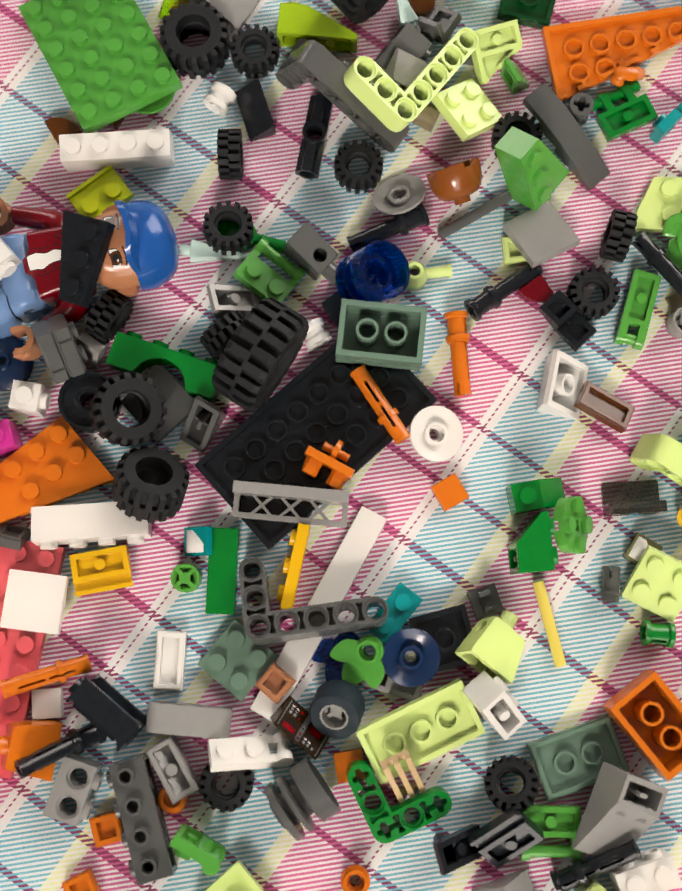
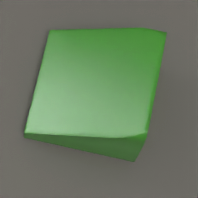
(513, 76)

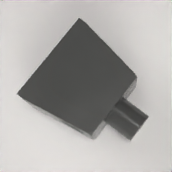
(309, 244)

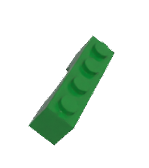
(135, 355)

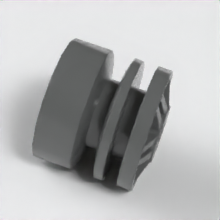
(301, 799)

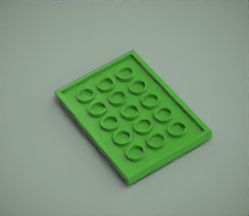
(101, 57)

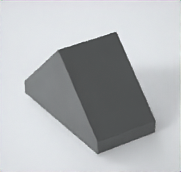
(202, 423)

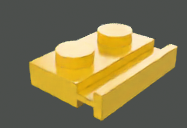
(101, 570)

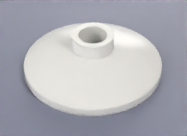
(447, 429)

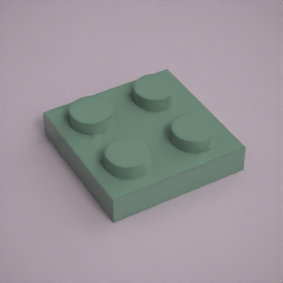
(237, 660)

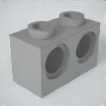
(68, 786)

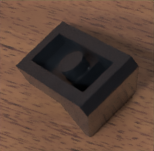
(454, 849)

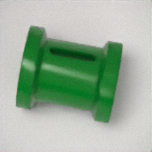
(657, 634)

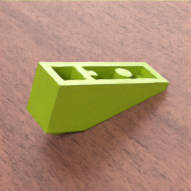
(303, 22)

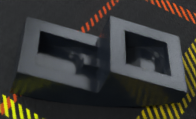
(566, 321)

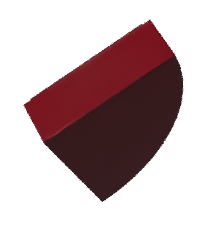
(536, 290)

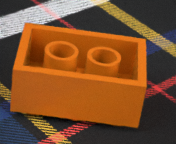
(651, 721)

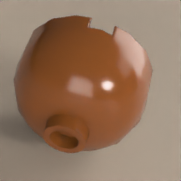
(456, 181)

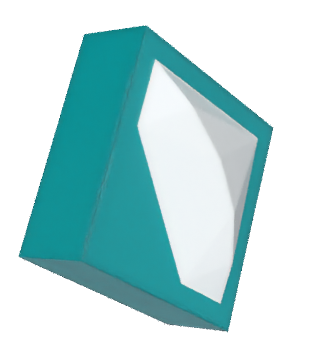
(198, 541)

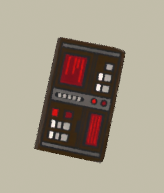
(296, 724)

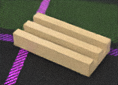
(408, 788)

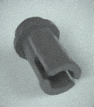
(610, 586)

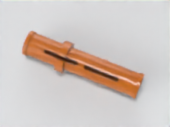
(399, 432)
(45, 676)

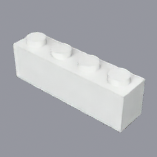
(117, 149)
(85, 524)

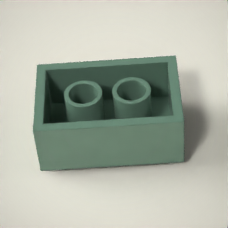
(381, 334)

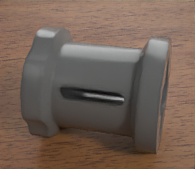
(582, 102)

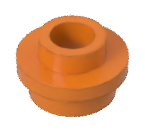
(355, 870)

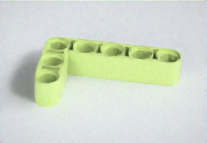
(424, 86)

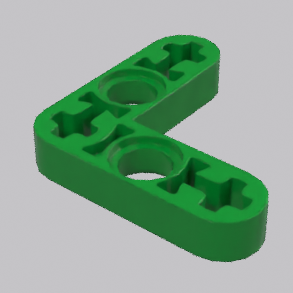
(386, 814)

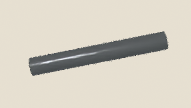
(474, 215)

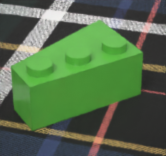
(528, 168)

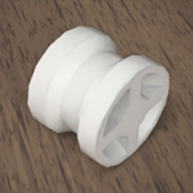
(219, 98)
(317, 335)

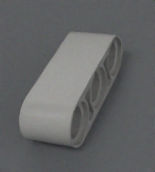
(188, 719)

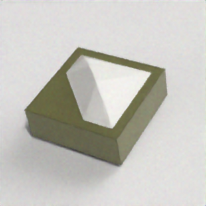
(637, 547)

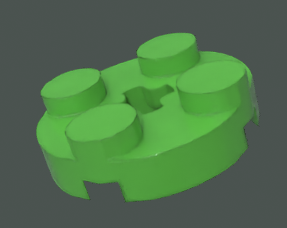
(572, 525)

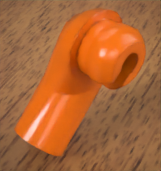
(627, 73)

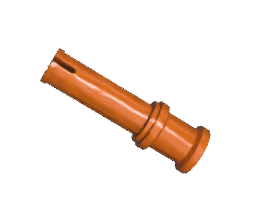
(458, 340)

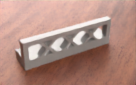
(288, 492)

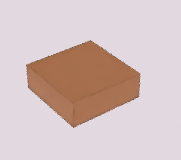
(275, 683)

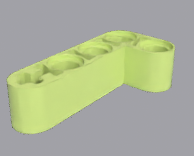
(659, 454)

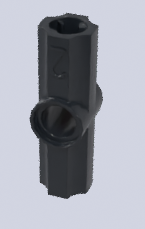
(311, 150)

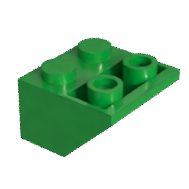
(532, 547)

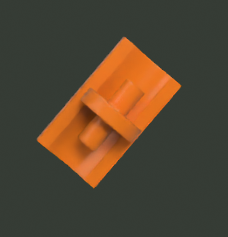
(316, 459)

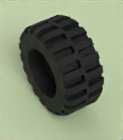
(259, 353)

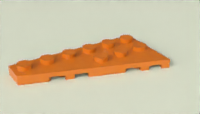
(590, 50)
(48, 471)

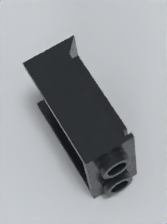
(107, 709)

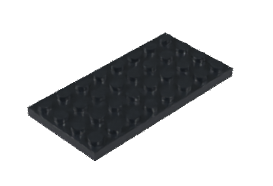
(310, 410)

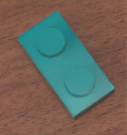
(401, 606)

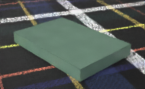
(575, 755)

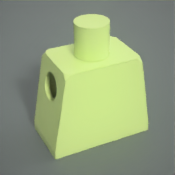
(494, 647)

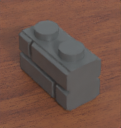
(59, 348)

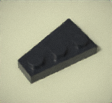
(82, 256)

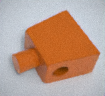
(27, 737)

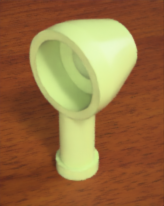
(420, 280)

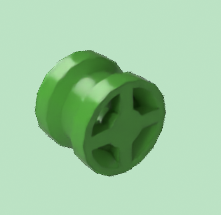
(182, 574)

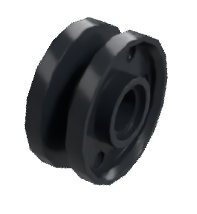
(73, 397)

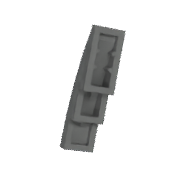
(567, 136)

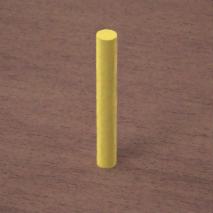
(549, 624)

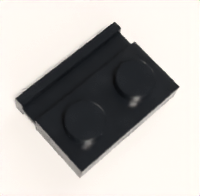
(506, 837)

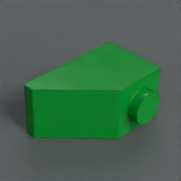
(534, 495)

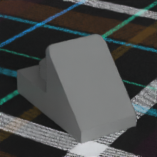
(230, 298)

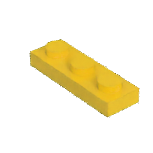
(293, 566)

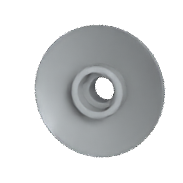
(399, 194)

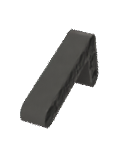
(326, 73)
(302, 615)

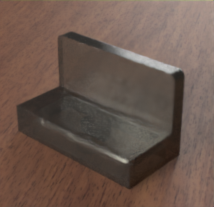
(631, 498)

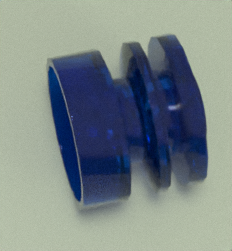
(373, 273)

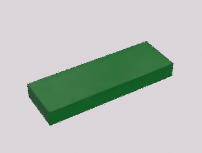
(222, 572)

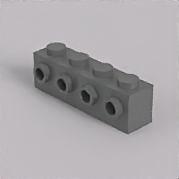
(141, 818)

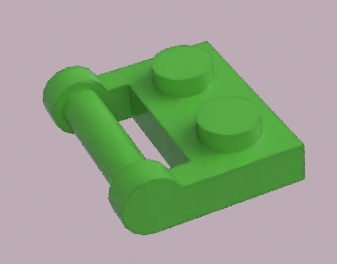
(263, 279)
(556, 822)
(195, 845)

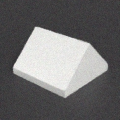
(561, 385)

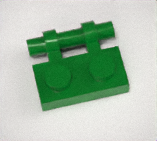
(626, 117)

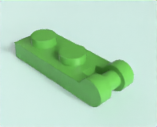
(637, 308)

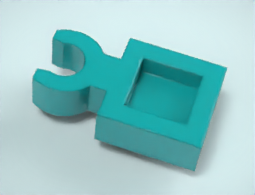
(665, 124)

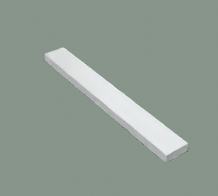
(332, 588)

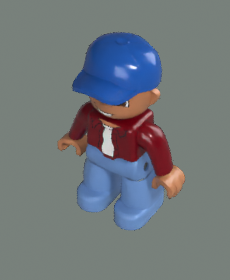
(139, 255)

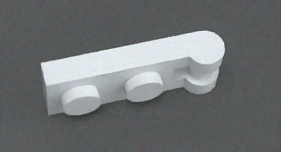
(249, 752)

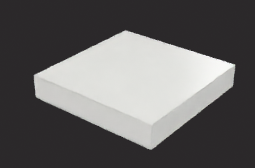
(34, 601)

